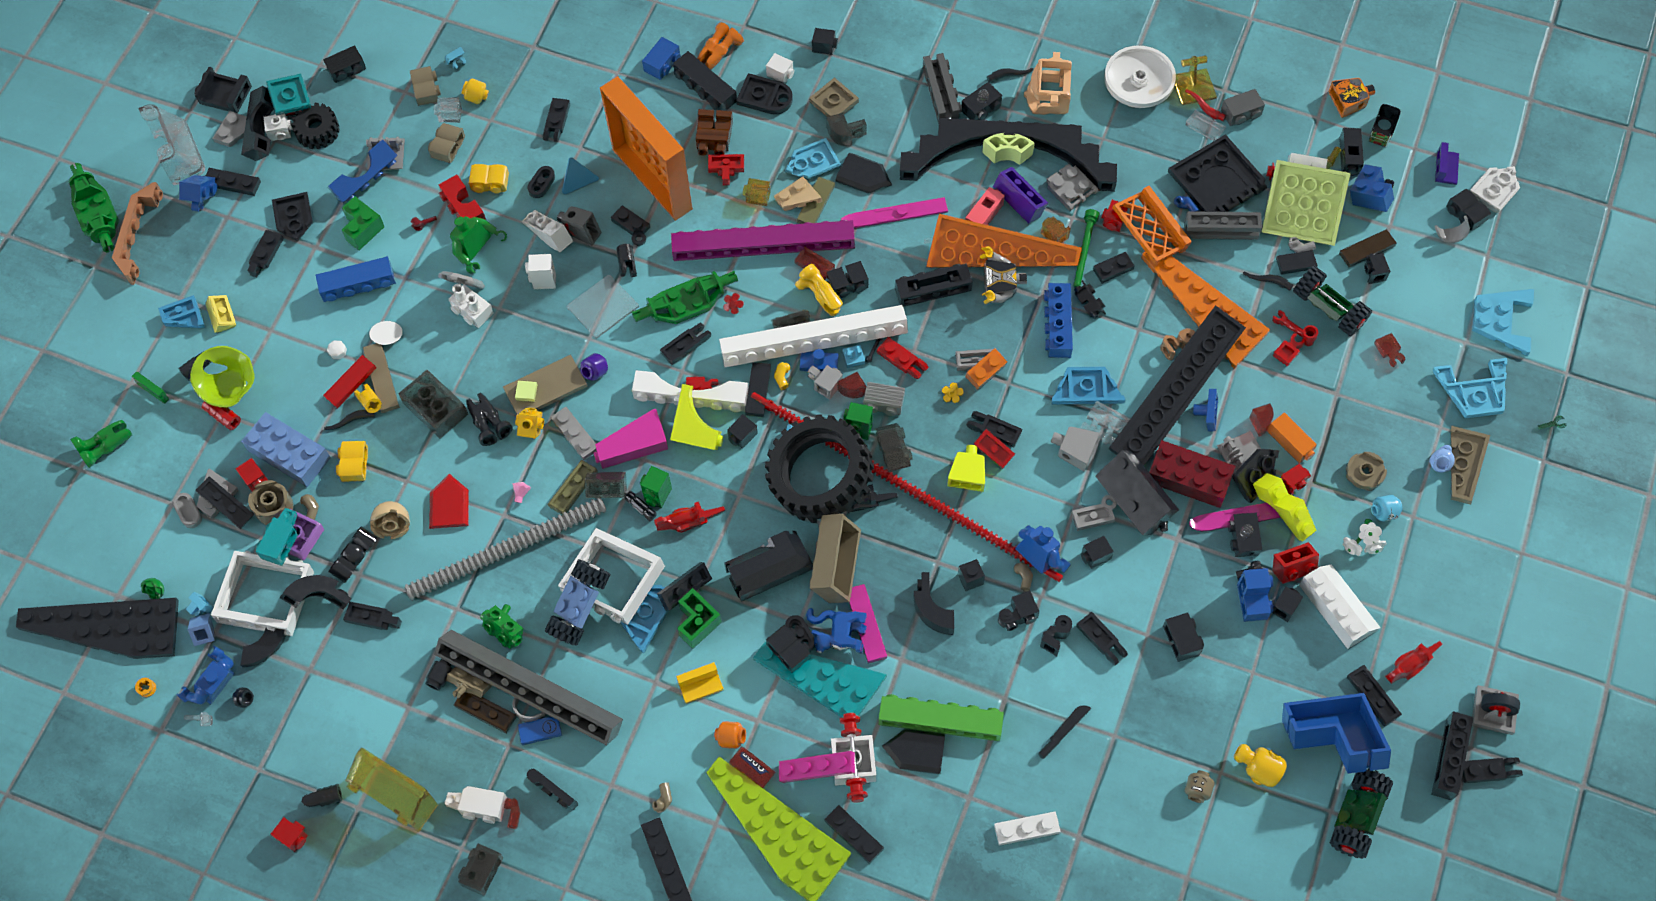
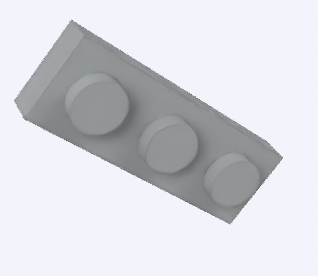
(574, 433)

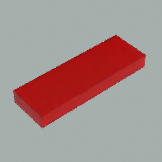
(349, 381)

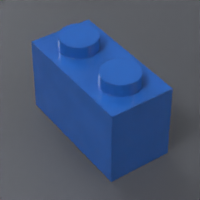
(661, 58)

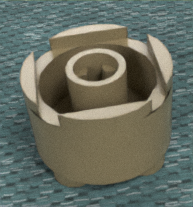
(269, 500)

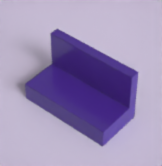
(1446, 165)

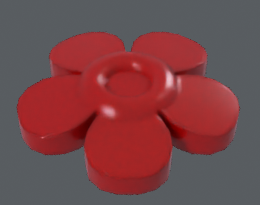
(732, 303)

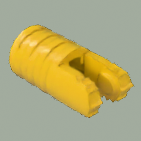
(368, 399)

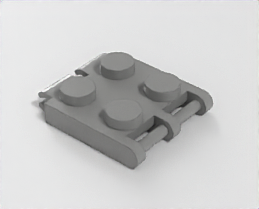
(1070, 185)

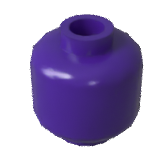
(594, 367)

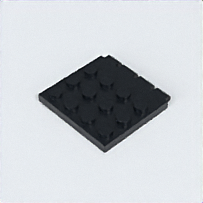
(1218, 176)

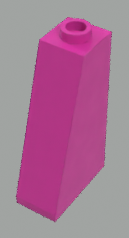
(632, 441)

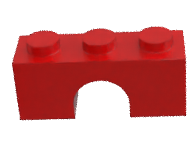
(454, 192)

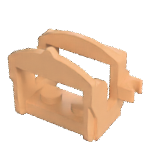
(1063, 77)

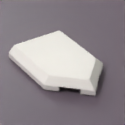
(1496, 187)

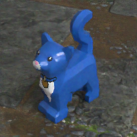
(842, 626)

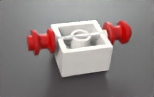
(864, 757)

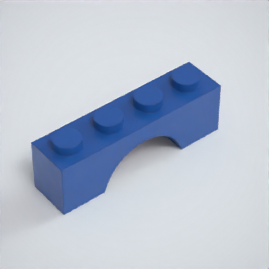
(380, 157)

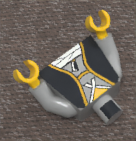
(1000, 277)

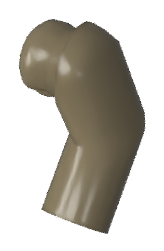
(311, 504)
(1022, 569)
(664, 800)

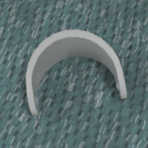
(1454, 234)
(526, 718)

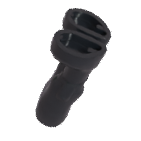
(481, 415)

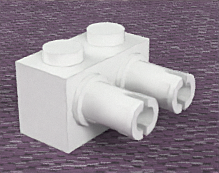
(470, 305)

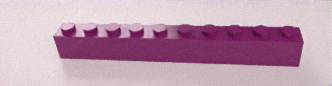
(762, 240)

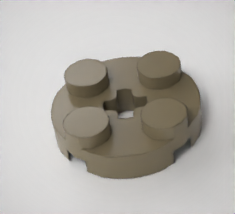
(1362, 480)

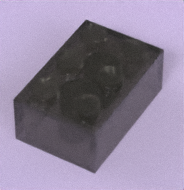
(433, 404)

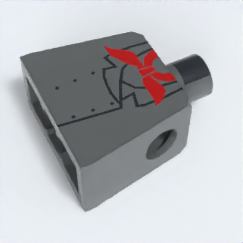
(580, 224)

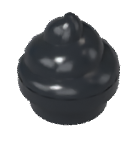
(242, 697)

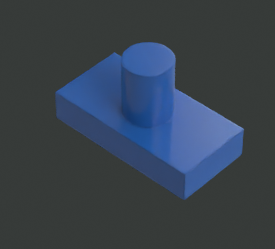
(818, 359)
(1208, 410)

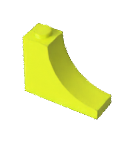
(689, 427)

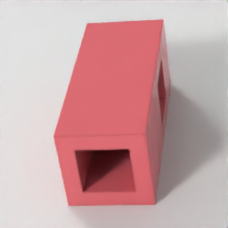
(986, 207)

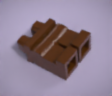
(713, 139)

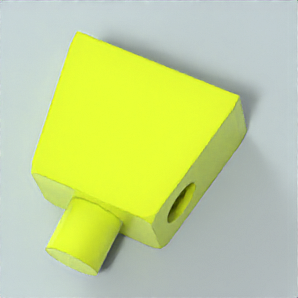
(968, 470)

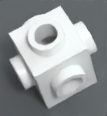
(277, 127)

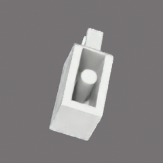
(478, 803)

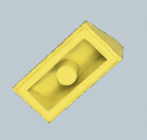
(220, 313)

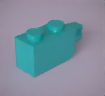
(278, 538)

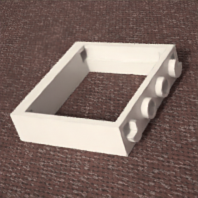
(588, 552)
(224, 616)

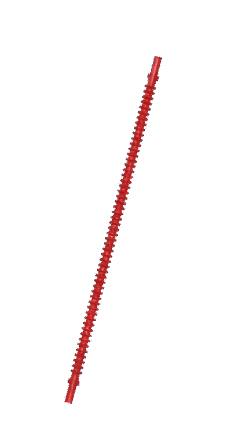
(771, 406)

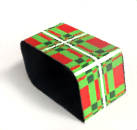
(1388, 113)

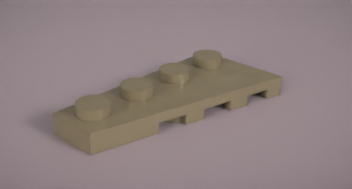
(1469, 452)

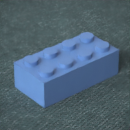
(286, 449)

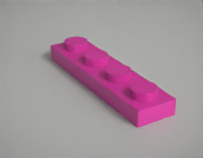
(817, 767)

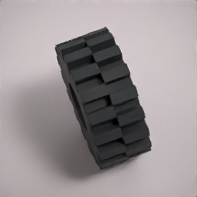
(315, 136)

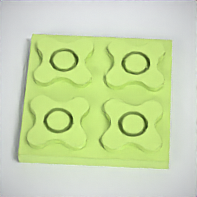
(1305, 202)

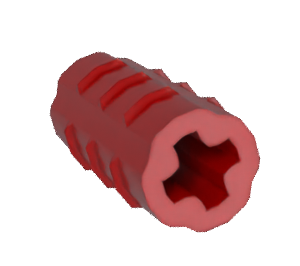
(223, 415)

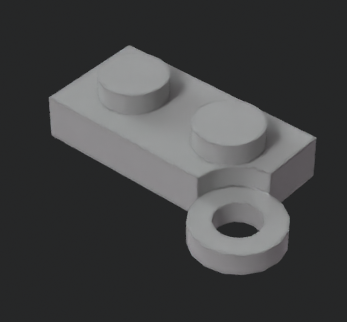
(1094, 515)

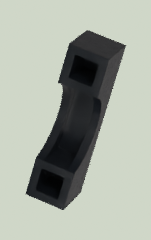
(255, 142)

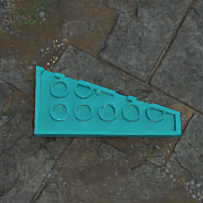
(829, 682)

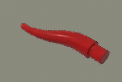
(1213, 113)

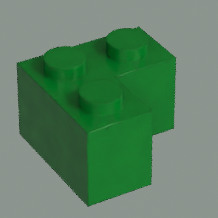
(363, 223)
(701, 618)

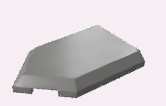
(461, 279)

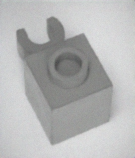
(825, 381)

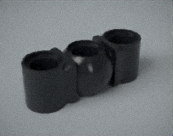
(352, 554)

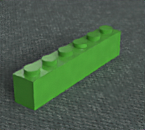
(941, 718)

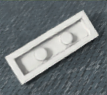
(1027, 828)

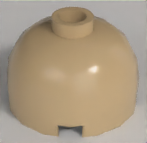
(389, 520)

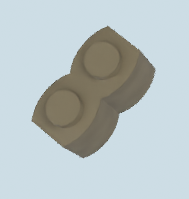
(424, 85)
(446, 143)

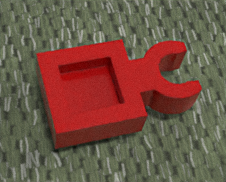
(1288, 350)
(699, 383)

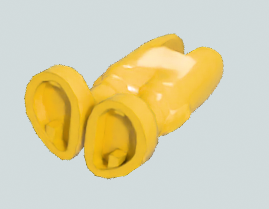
(824, 294)

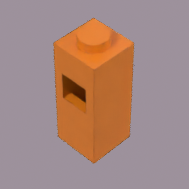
(1292, 438)

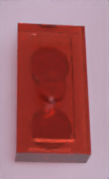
(809, 257)

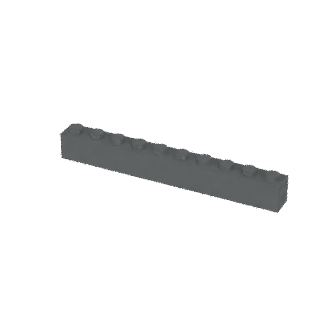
(528, 687)

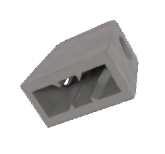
(1076, 446)

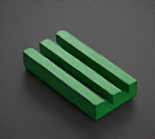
(150, 387)

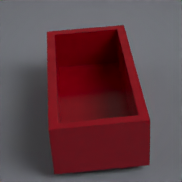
(1191, 473)

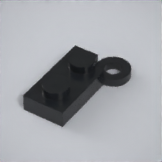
(632, 224)

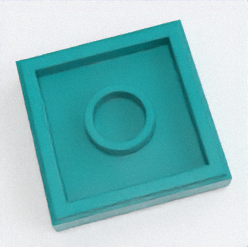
(288, 94)

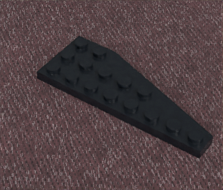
(122, 627)

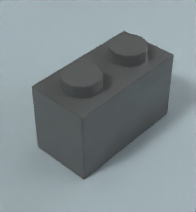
(1242, 107)

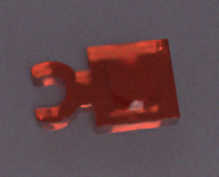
(1389, 347)

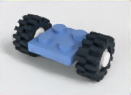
(576, 602)

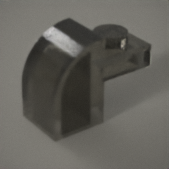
(842, 132)

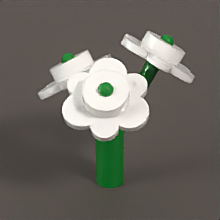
(1370, 535)

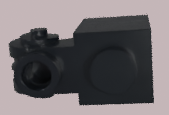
(1024, 611)

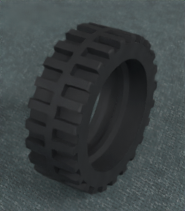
(798, 440)

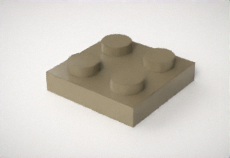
(834, 98)

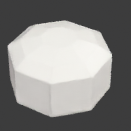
(336, 350)

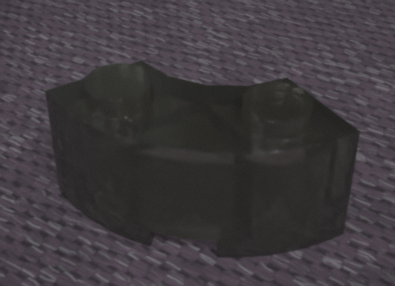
(893, 447)

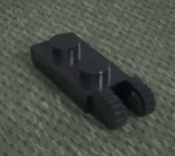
(556, 118)
(684, 343)
(1000, 429)
(1101, 637)
(1490, 770)
(550, 789)

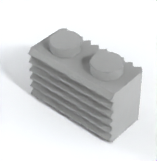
(884, 398)

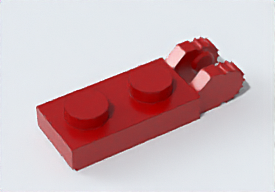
(901, 358)

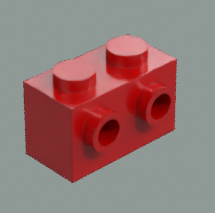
(1295, 562)

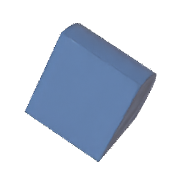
(201, 629)

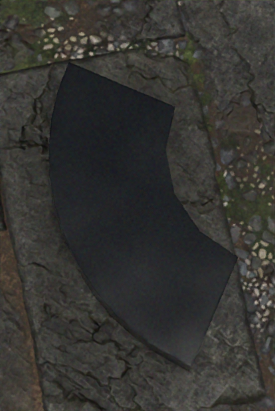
(263, 648)

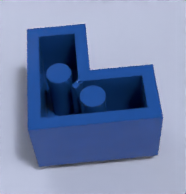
(1370, 190)
(1253, 594)

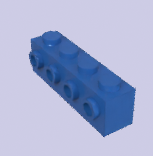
(355, 279)
(1059, 320)

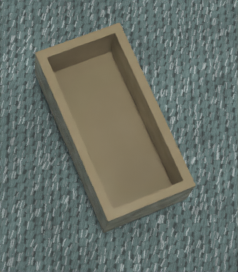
(835, 558)

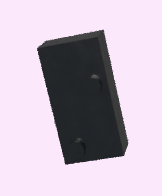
(1137, 492)

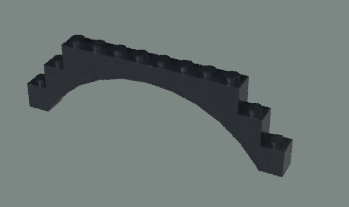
(1054, 138)

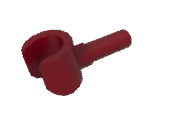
(418, 225)

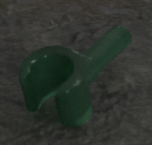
(1553, 423)

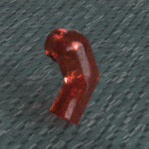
(514, 812)

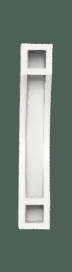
(728, 396)

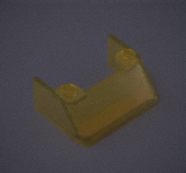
(391, 789)

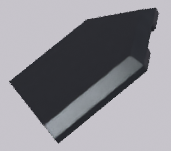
(863, 174)
(292, 215)
(1254, 468)
(917, 750)

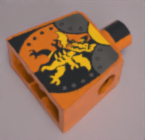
(1350, 95)

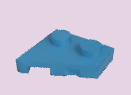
(182, 314)

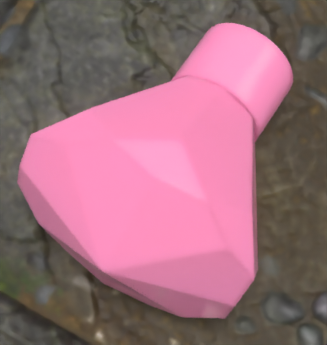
(520, 491)

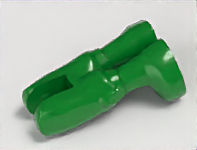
(107, 439)

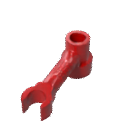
(1309, 332)

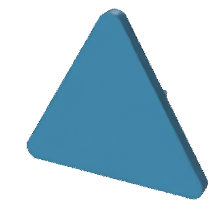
(577, 176)

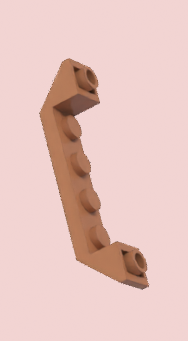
(148, 196)

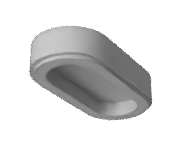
(187, 510)

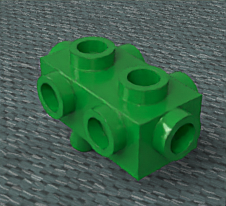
(502, 626)

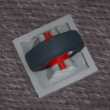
(1495, 710)

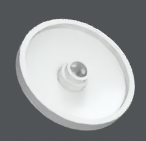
(1140, 76)

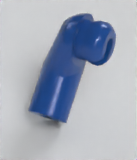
(1186, 203)

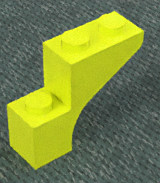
(1290, 508)

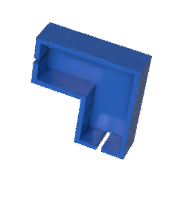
(1342, 722)

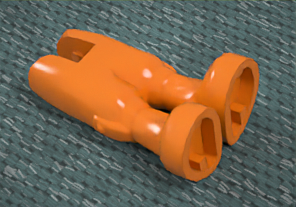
(714, 52)

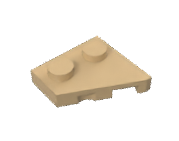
(797, 195)

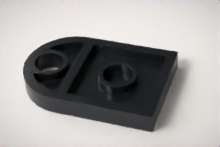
(764, 95)

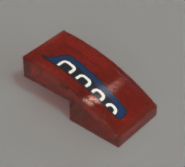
(752, 767)

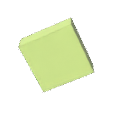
(526, 391)

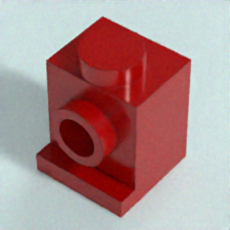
(1295, 478)

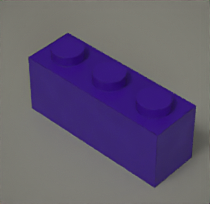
(1020, 195)

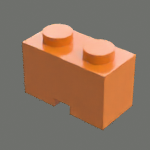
(986, 369)

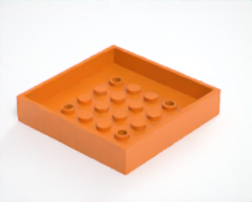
(646, 148)

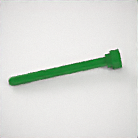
(1091, 217)

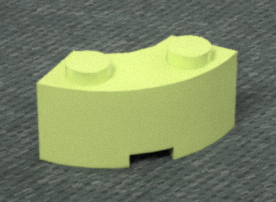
(1008, 147)

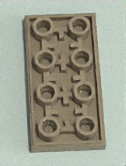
(553, 383)

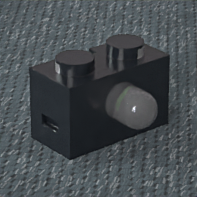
(981, 102)
(1245, 534)

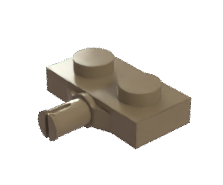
(467, 683)

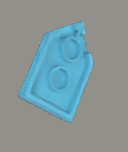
(813, 160)

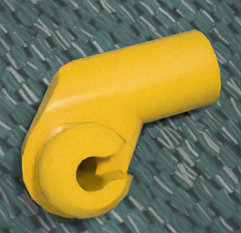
(781, 370)

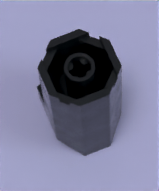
(768, 565)

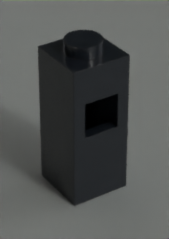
(1351, 150)

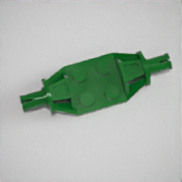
(93, 208)
(685, 299)

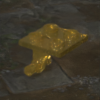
(1195, 81)

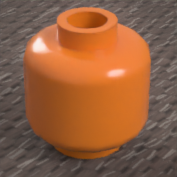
(730, 734)

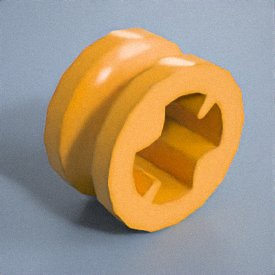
(145, 681)

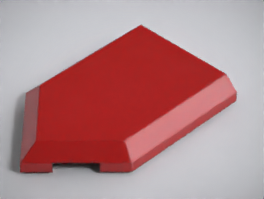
(449, 504)

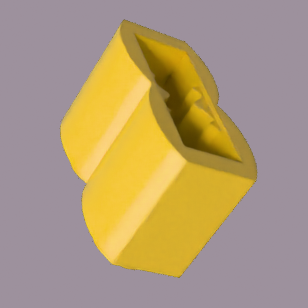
(488, 178)
(353, 461)

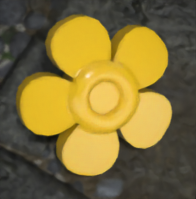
(952, 393)

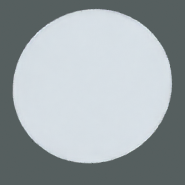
(385, 332)

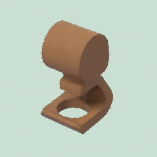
(1181, 340)

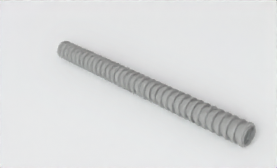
(504, 548)

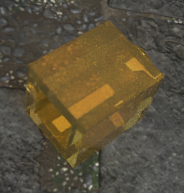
(757, 192)

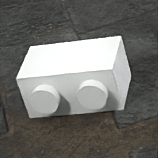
(541, 271)

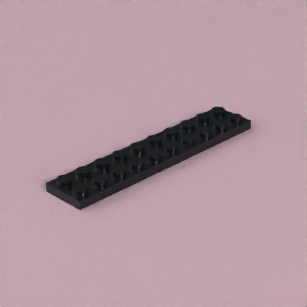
(1178, 385)

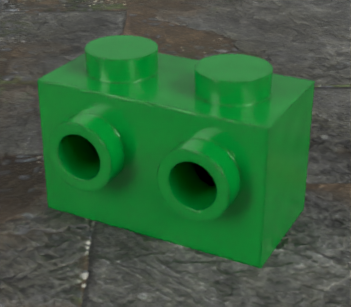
(860, 418)
(655, 487)

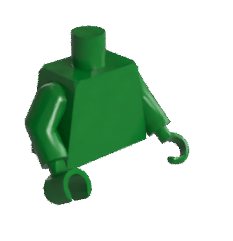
(469, 238)

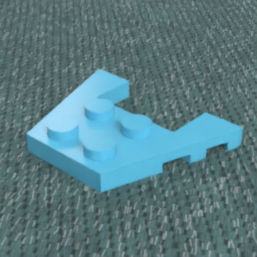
(1494, 317)
(1479, 396)

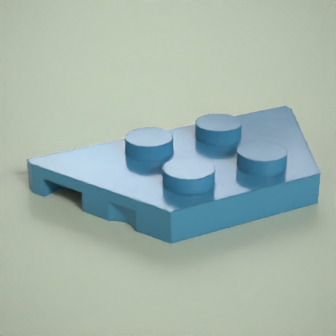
(1087, 386)
(646, 619)

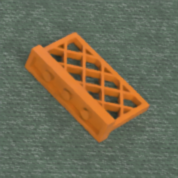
(1162, 219)

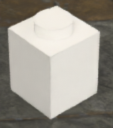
(779, 68)

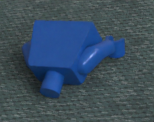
(1041, 549)
(211, 681)

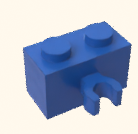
(197, 190)

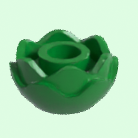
(153, 588)

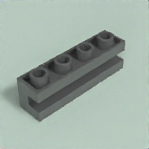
(941, 87)
(1223, 225)

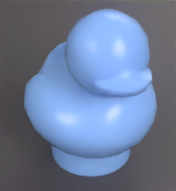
(1442, 459)

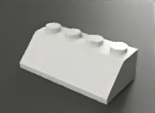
(1338, 605)

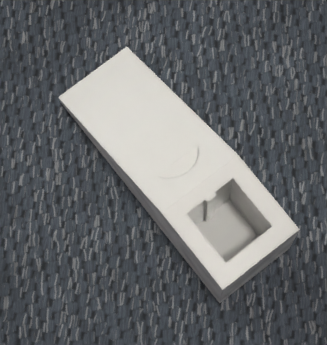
(548, 230)

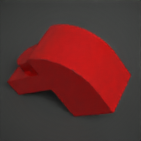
(251, 473)

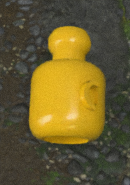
(1261, 765)

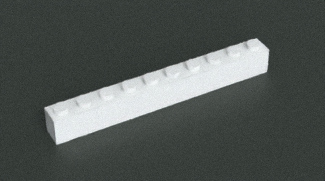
(813, 336)

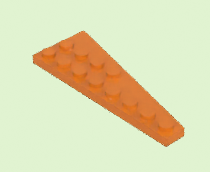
(961, 243)
(1200, 298)

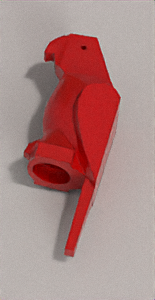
(686, 518)
(1412, 662)

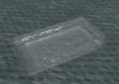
(1205, 125)

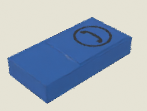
(539, 730)

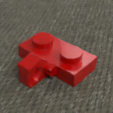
(726, 165)

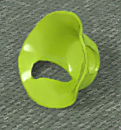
(228, 386)

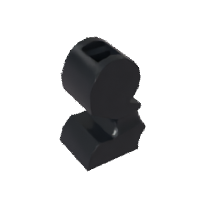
(1060, 630)

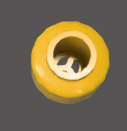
(475, 91)

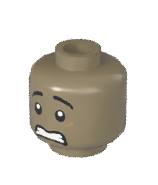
(1199, 786)

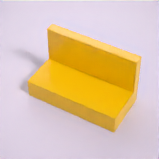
(699, 683)

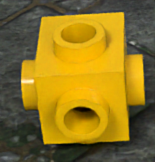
(529, 423)

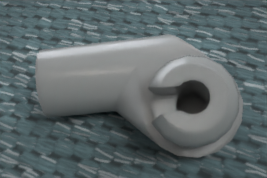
(1297, 246)

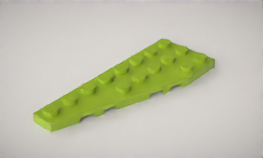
(791, 845)

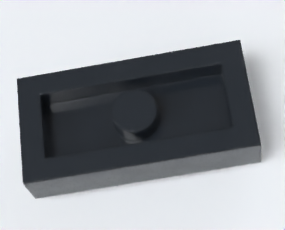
(1113, 267)

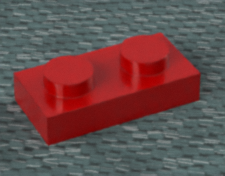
(994, 449)

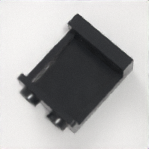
(222, 91)

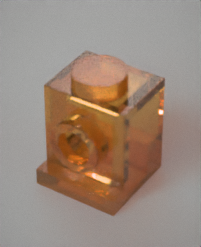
(1055, 230)

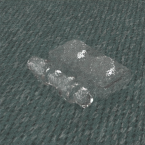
(1107, 418)

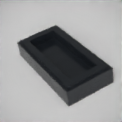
(1296, 262)

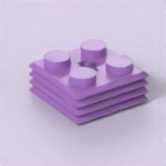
(309, 534)

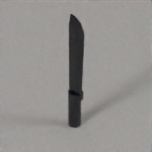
(1065, 728)

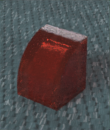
(852, 386)
(1261, 418)

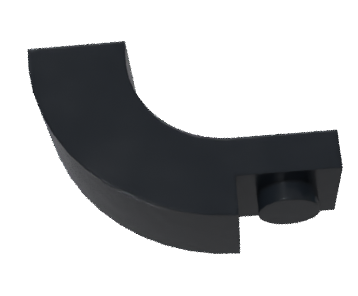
(315, 586)
(933, 616)

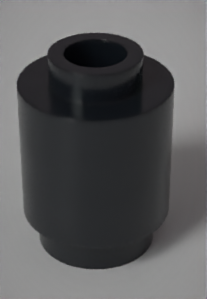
(438, 674)

